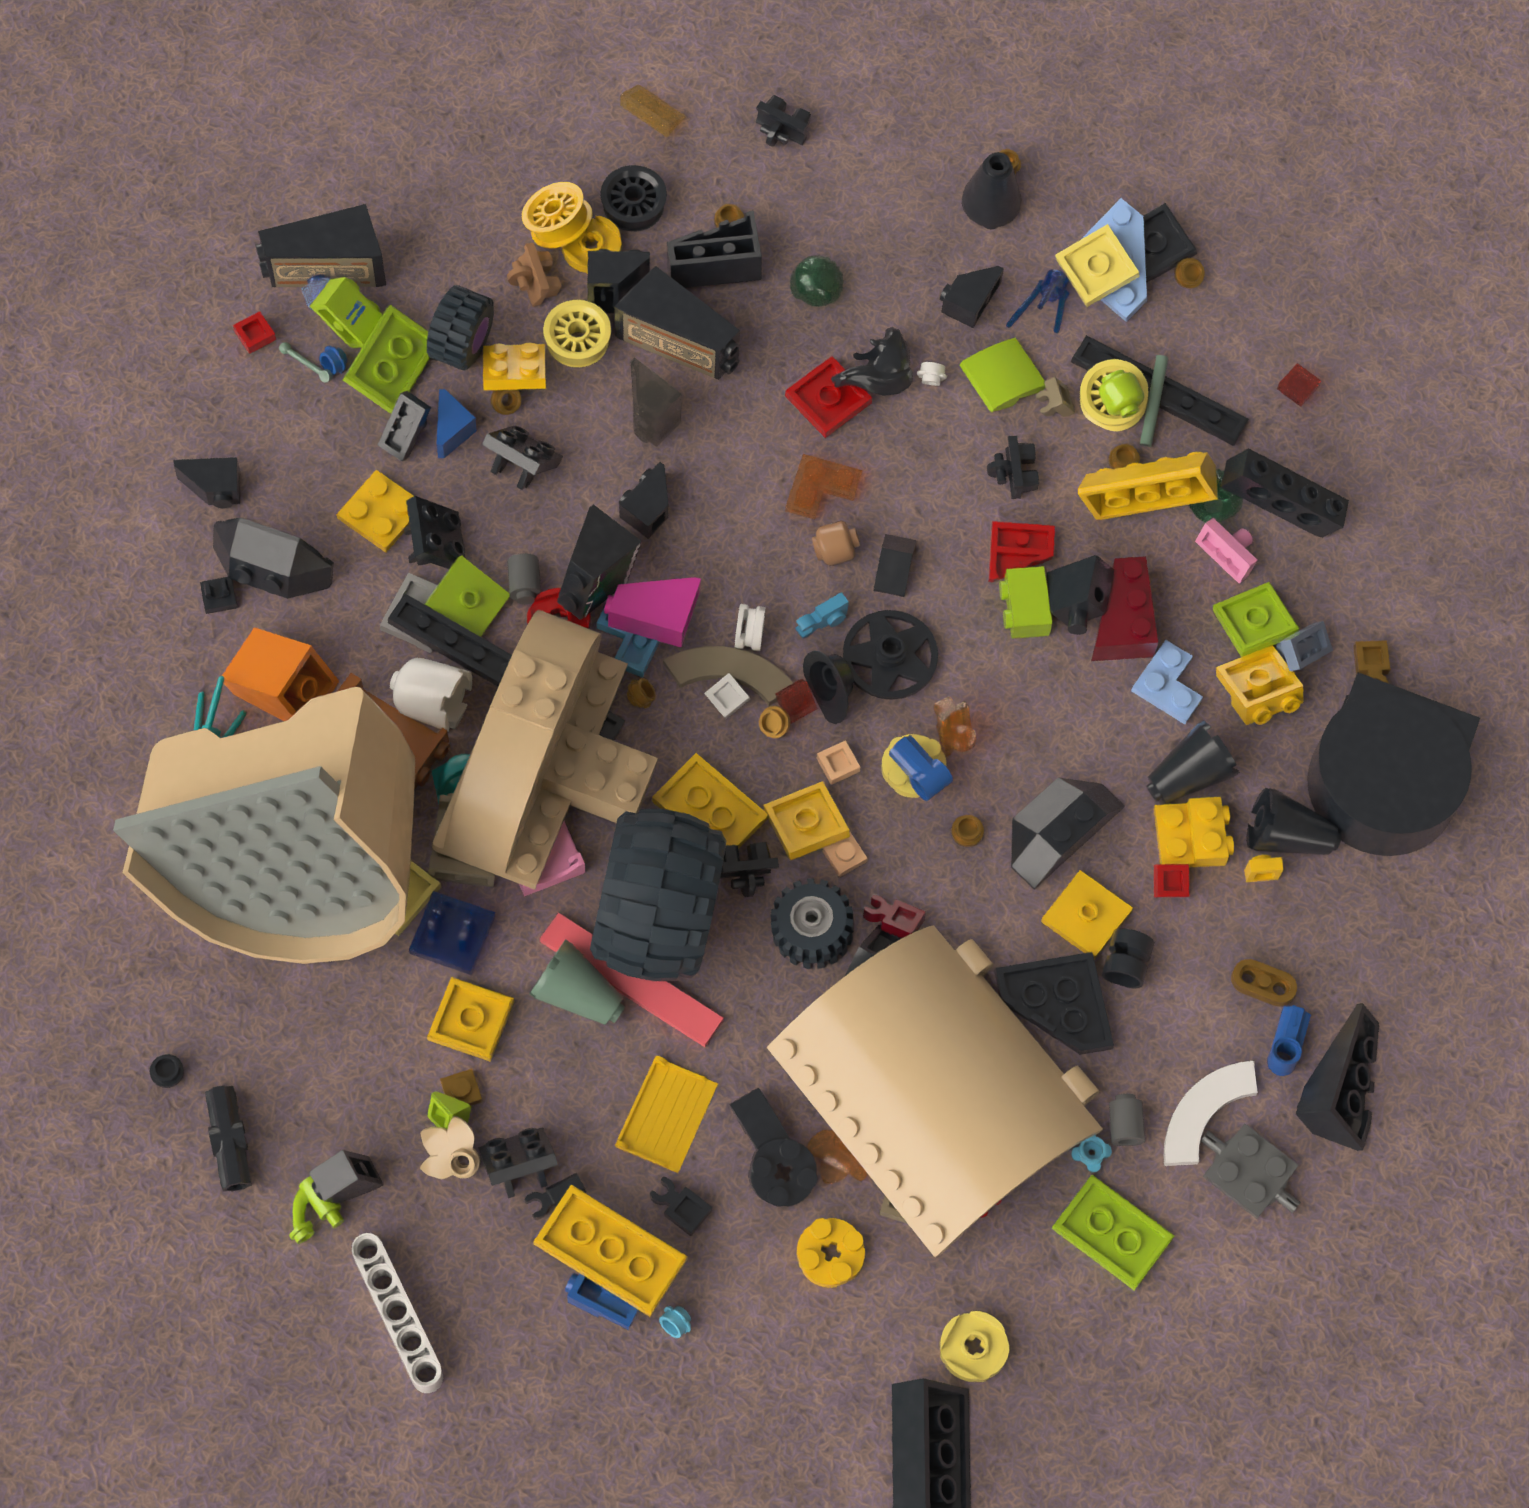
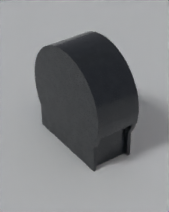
(1391, 768)

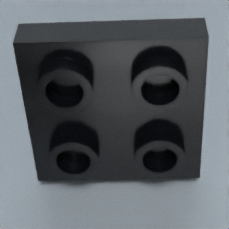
(516, 446)
(434, 533)
(518, 1157)

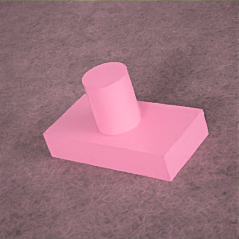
(1228, 549)

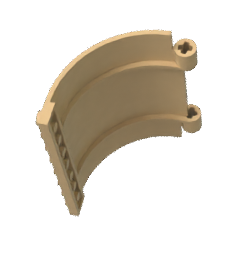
(934, 1083)

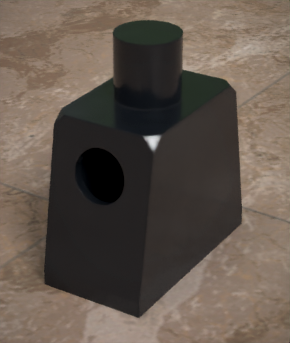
(1080, 592)

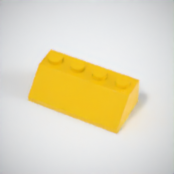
(1150, 486)

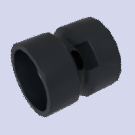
(1128, 957)

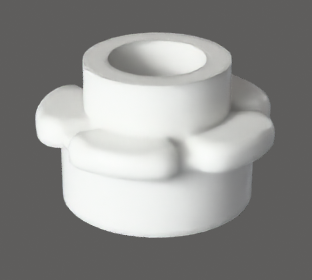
(932, 373)

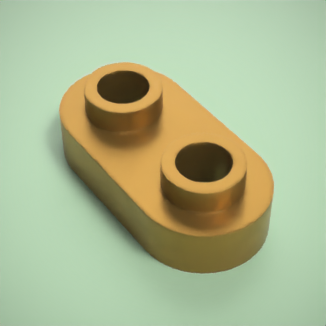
(1264, 980)

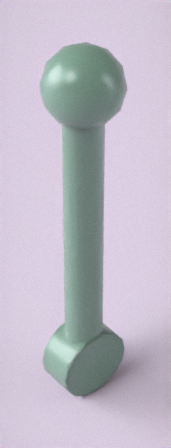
(324, 375)

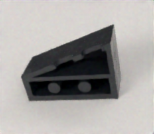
(718, 255)

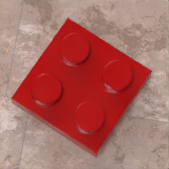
(822, 402)

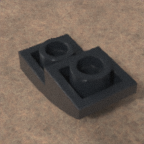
(757, 1118)

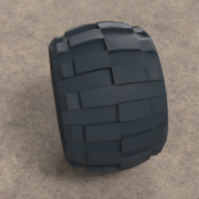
(658, 895)

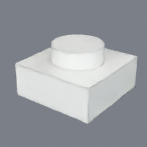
(727, 696)

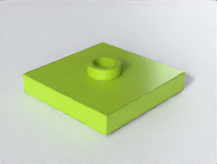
(468, 597)
(1255, 619)

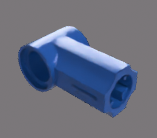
(925, 774)
(1288, 1039)

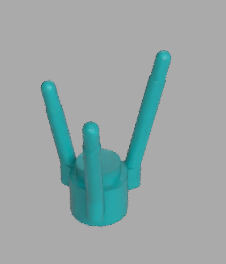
(212, 711)

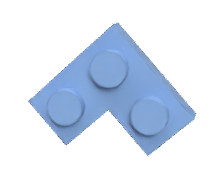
(1160, 685)

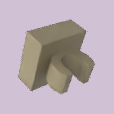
(1058, 398)

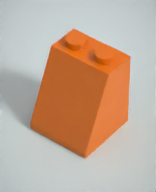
(278, 674)

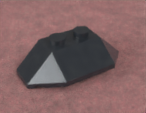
(270, 559)
(1058, 825)

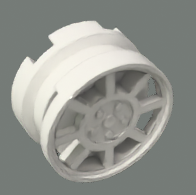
(753, 627)

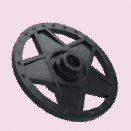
(891, 654)

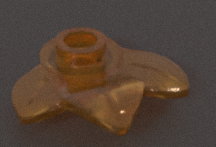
(836, 1158)

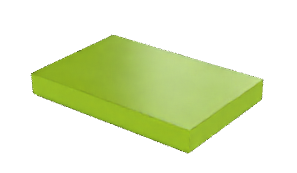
(389, 359)
(1113, 1232)

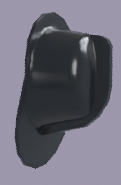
(830, 683)

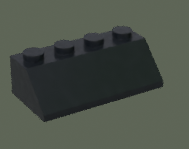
(930, 1445)

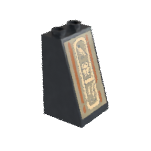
(326, 244)
(677, 326)

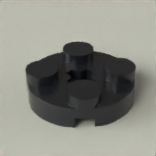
(788, 1153)

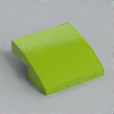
(1002, 374)

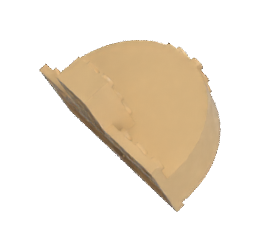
(542, 755)

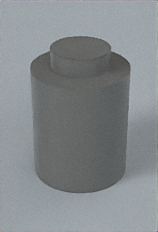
(524, 578)
(1126, 1120)

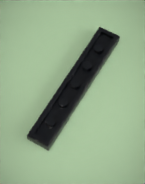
(1175, 397)

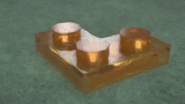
(818, 477)

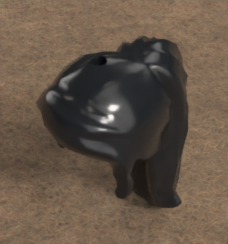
(887, 368)

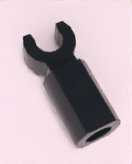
(553, 1194)

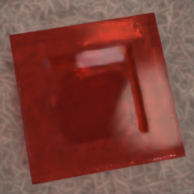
(1299, 384)
(796, 700)

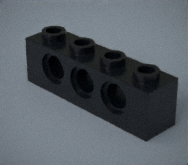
(1284, 493)

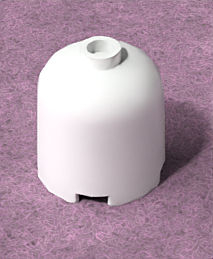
(431, 692)

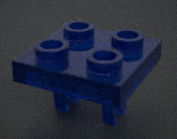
(452, 933)

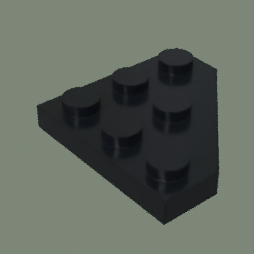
(1060, 999)

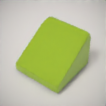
(444, 1108)

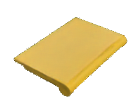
(666, 1114)

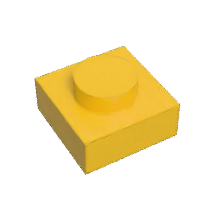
(1263, 868)

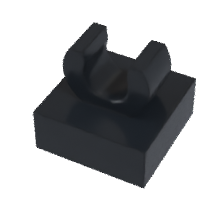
(218, 595)

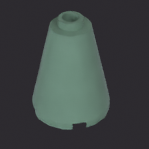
(578, 987)

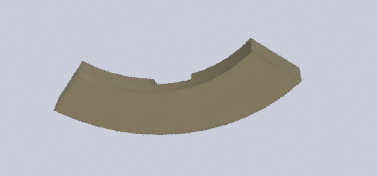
(718, 661)

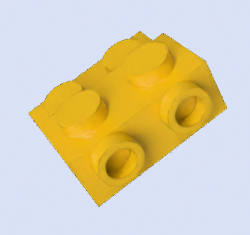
(1261, 685)
(1194, 832)

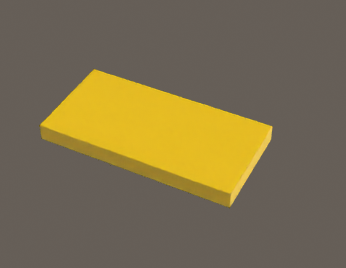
(610, 1250)

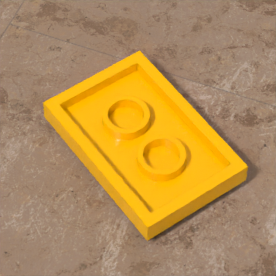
(712, 798)

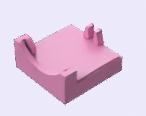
(561, 865)

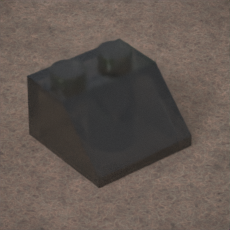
(654, 404)

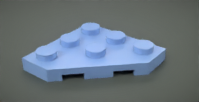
(1129, 229)

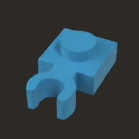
(828, 613)

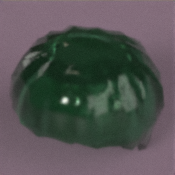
(817, 281)
(1221, 509)

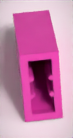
(654, 608)

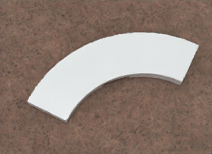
(1200, 1104)

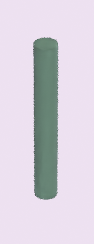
(1154, 400)

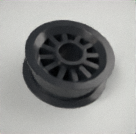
(641, 184)

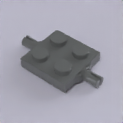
(1250, 1171)

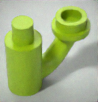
(325, 1210)

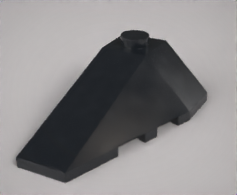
(1337, 1089)

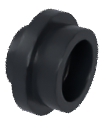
(166, 1071)

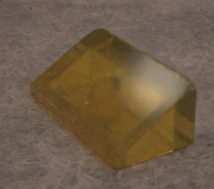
(651, 109)

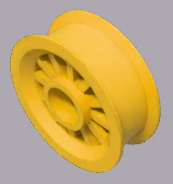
(557, 215)

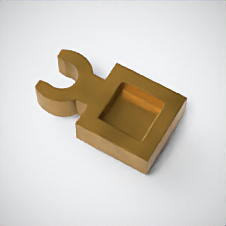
(1372, 659)

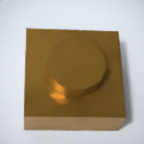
(462, 1087)

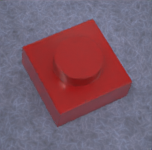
(254, 332)
(1171, 880)

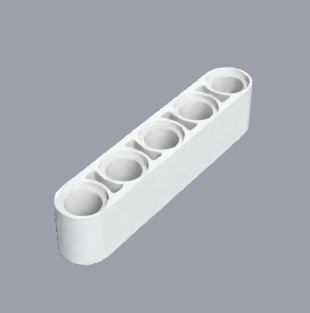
(391, 1297)

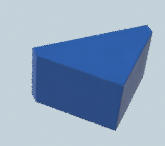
(454, 424)

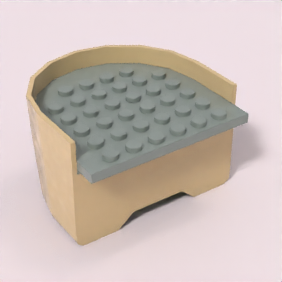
(281, 833)

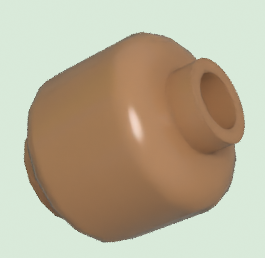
(835, 543)

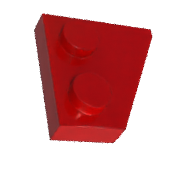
(1018, 547)

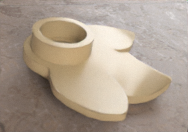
(445, 1148)

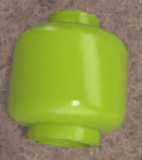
(1121, 393)

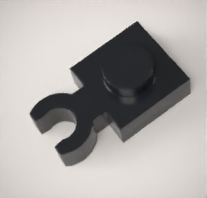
(683, 1209)

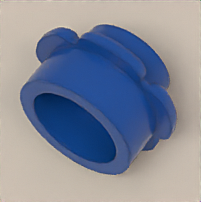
(335, 357)

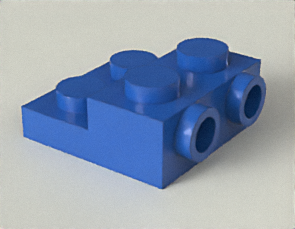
(599, 1301)

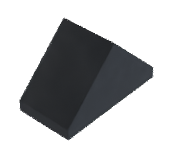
(894, 565)

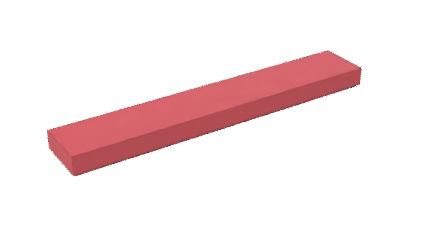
(654, 996)

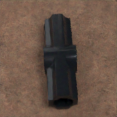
(228, 1138)

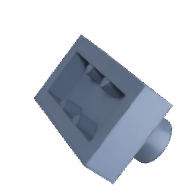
(1305, 646)

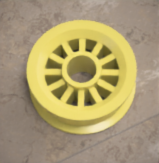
(595, 330)
(1091, 381)

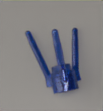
(1051, 289)

